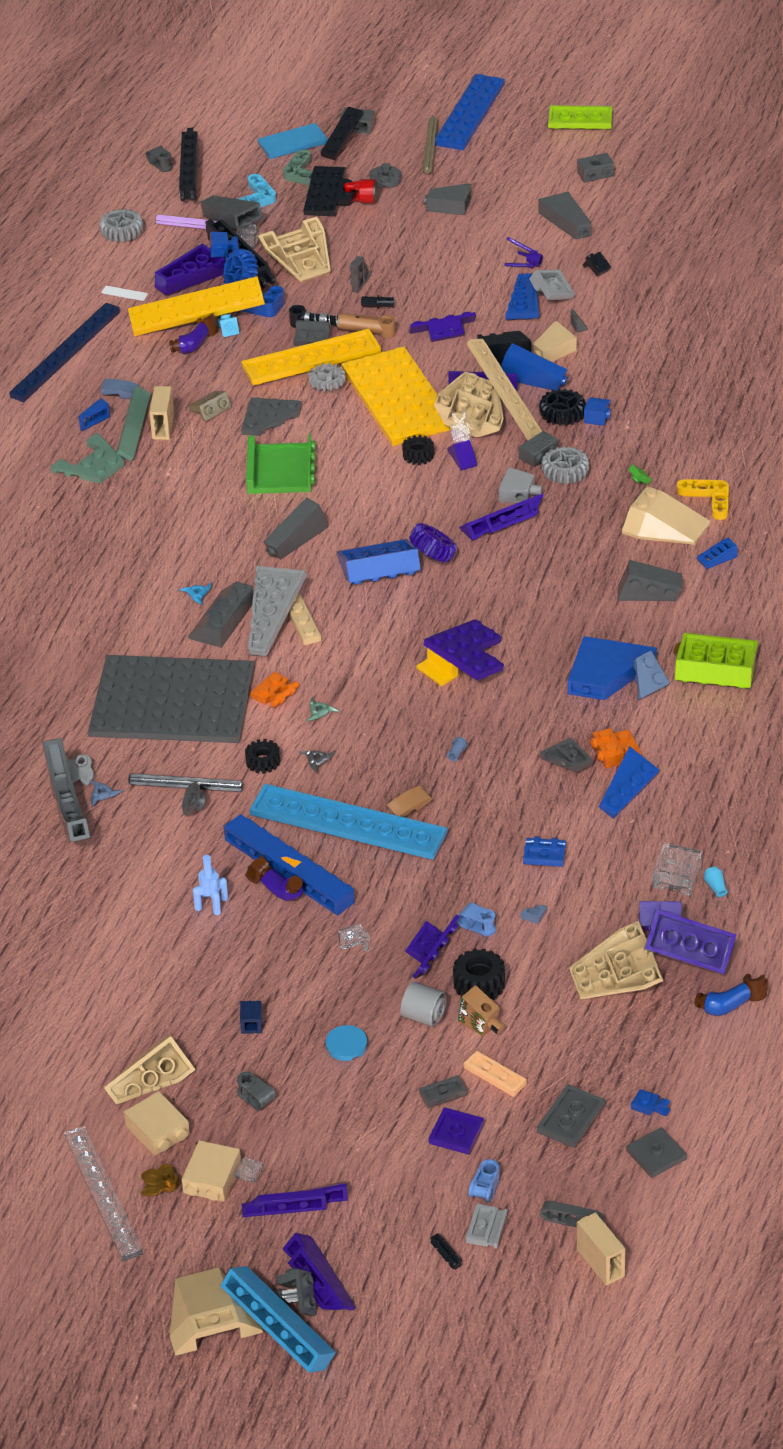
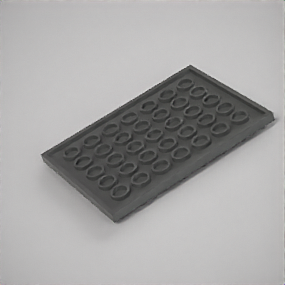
(172, 699)

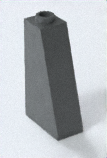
(231, 211)
(565, 214)
(296, 529)

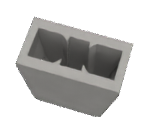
(518, 486)

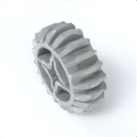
(121, 225)
(565, 465)

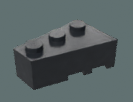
(500, 343)

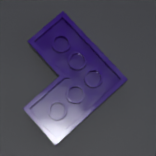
(465, 646)

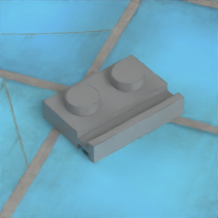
(486, 1226)

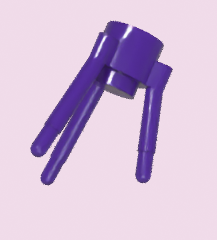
(533, 257)

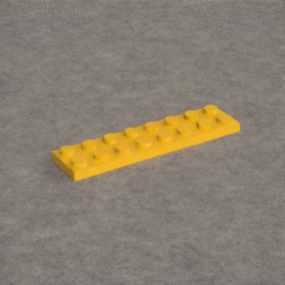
(195, 305)
(307, 356)

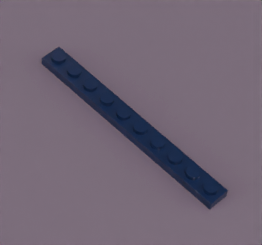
(64, 352)

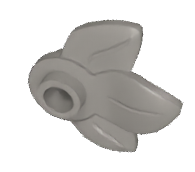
(81, 771)

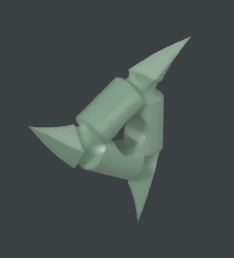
(323, 709)

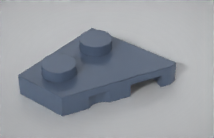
(648, 675)

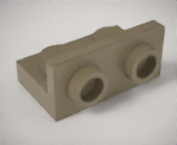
(211, 405)

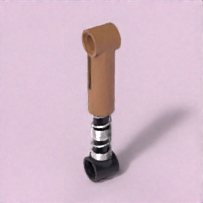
(383, 325)

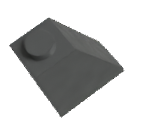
(449, 199)

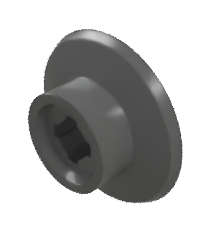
(193, 799)

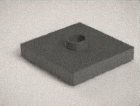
(656, 1152)

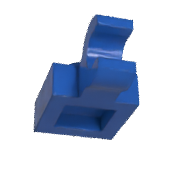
(648, 1102)

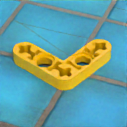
(720, 490)

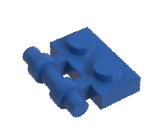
(544, 851)

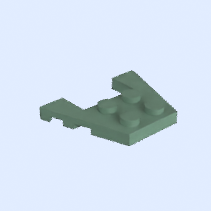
(96, 466)

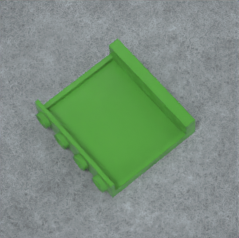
(280, 467)

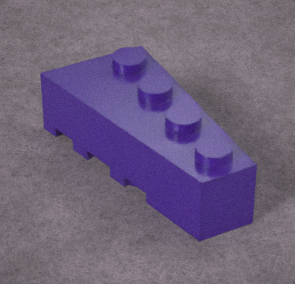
(189, 270)

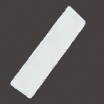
(124, 293)

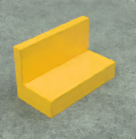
(437, 668)

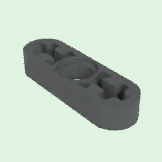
(558, 1213)

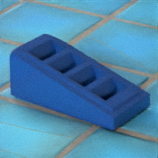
(97, 412)
(724, 551)

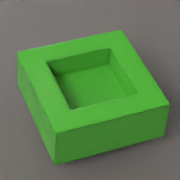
(639, 475)

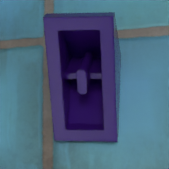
(463, 455)

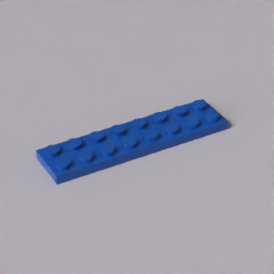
(469, 112)

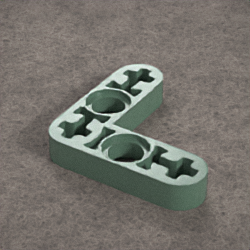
(295, 169)

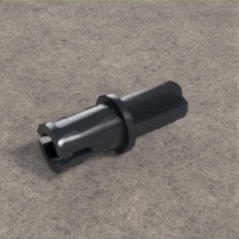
(377, 301)

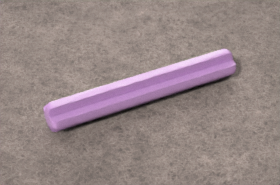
(181, 221)

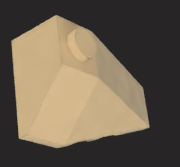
(154, 1069)

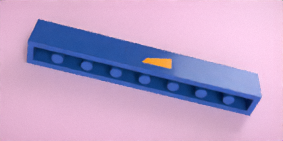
(316, 881)

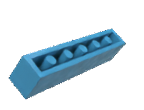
(278, 1319)

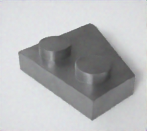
(359, 275)
(567, 755)

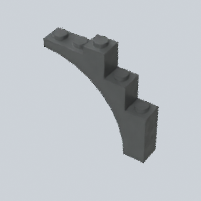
(63, 791)

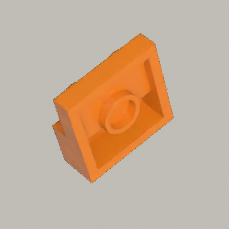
(612, 746)

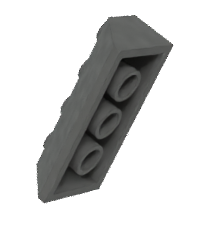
(223, 615)

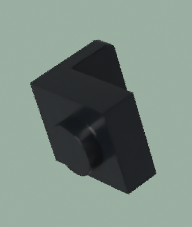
(597, 263)

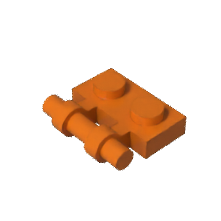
(271, 687)

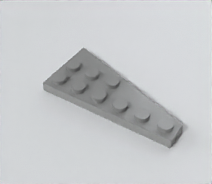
(271, 603)

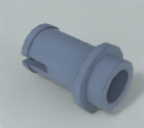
(458, 746)

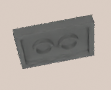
(571, 1116)

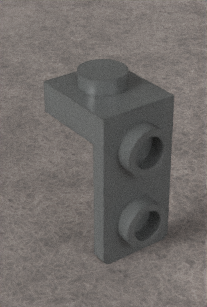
(304, 1282)

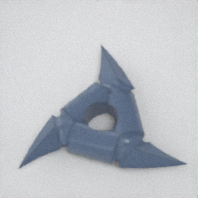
(107, 792)

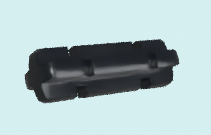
(446, 1251)

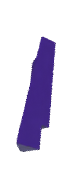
(502, 518)
(299, 1201)
(327, 1288)

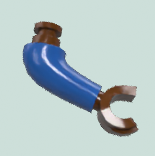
(725, 1002)

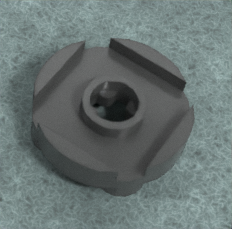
(386, 175)

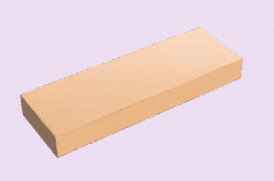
(495, 1073)

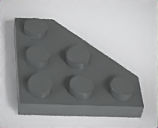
(268, 413)

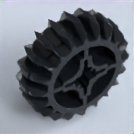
(562, 407)

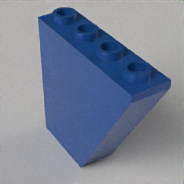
(604, 667)

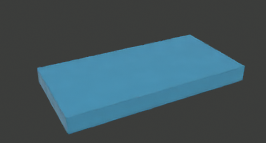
(292, 141)

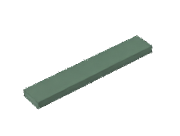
(133, 423)

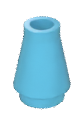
(714, 878)

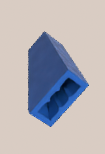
(533, 369)

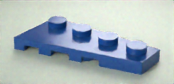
(523, 300)
(629, 780)

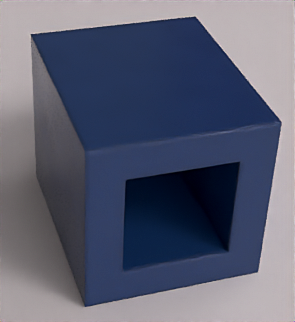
(251, 1017)

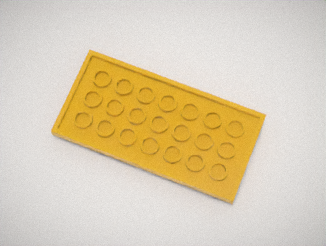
(396, 394)

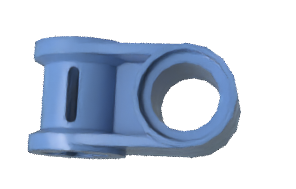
(475, 918)
(485, 1180)

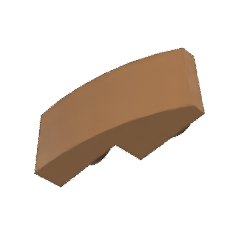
(408, 801)

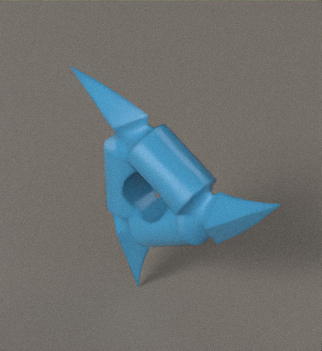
(197, 592)

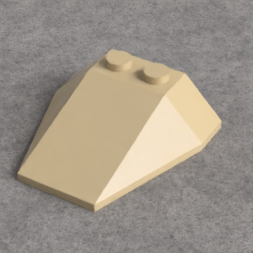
(300, 251)
(664, 519)

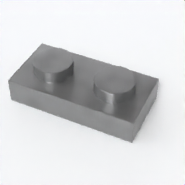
(442, 1091)

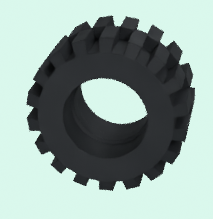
(479, 969)

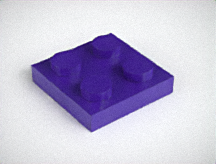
(456, 1130)

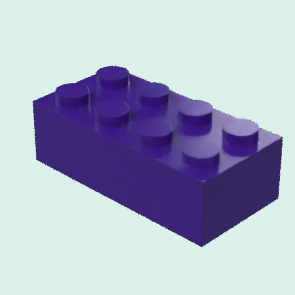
(690, 942)

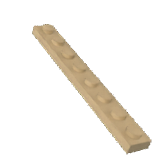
(504, 388)

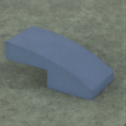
(116, 386)

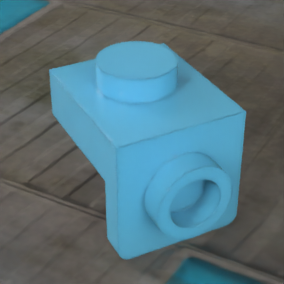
(228, 325)

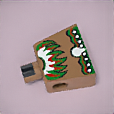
(479, 1012)

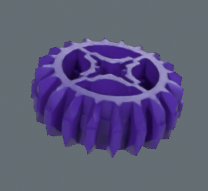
(433, 542)

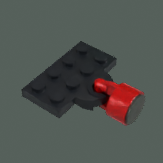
(330, 188)

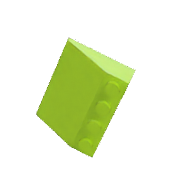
(716, 660)

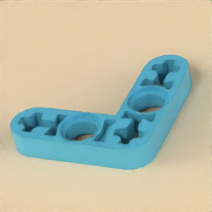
(262, 191)

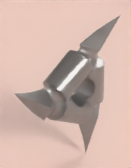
(322, 758)

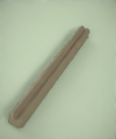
(430, 145)

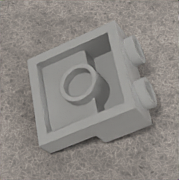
(552, 284)

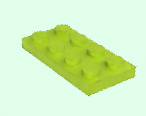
(580, 117)

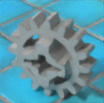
(327, 377)

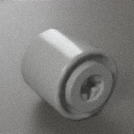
(423, 1004)

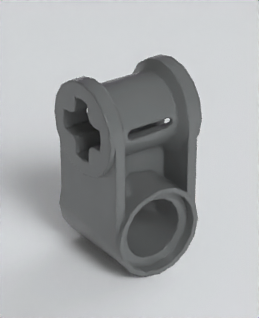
(160, 158)
(254, 1090)

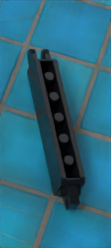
(189, 165)
(264, 274)

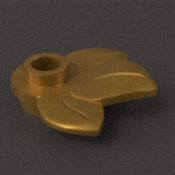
(159, 1180)

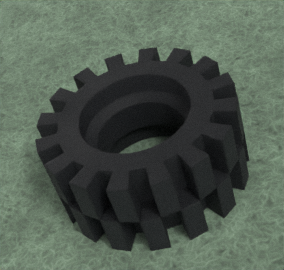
(418, 449)
(266, 763)

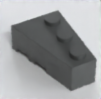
(648, 583)

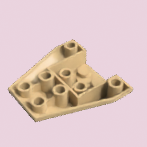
(475, 397)
(617, 965)
(204, 1310)

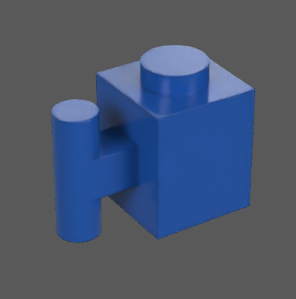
(220, 244)
(597, 411)

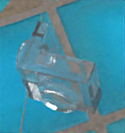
(353, 936)

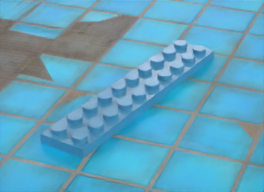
(349, 821)

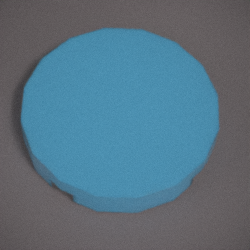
(346, 1042)

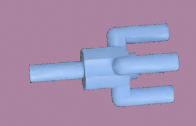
(210, 885)

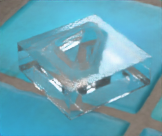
(249, 1170)

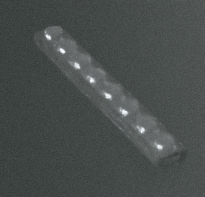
(103, 1193)

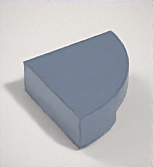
(534, 914)

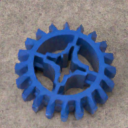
(239, 266)

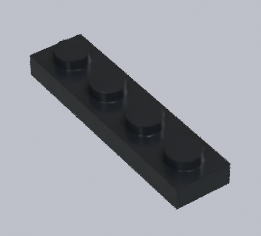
(341, 133)

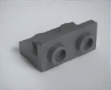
(311, 332)

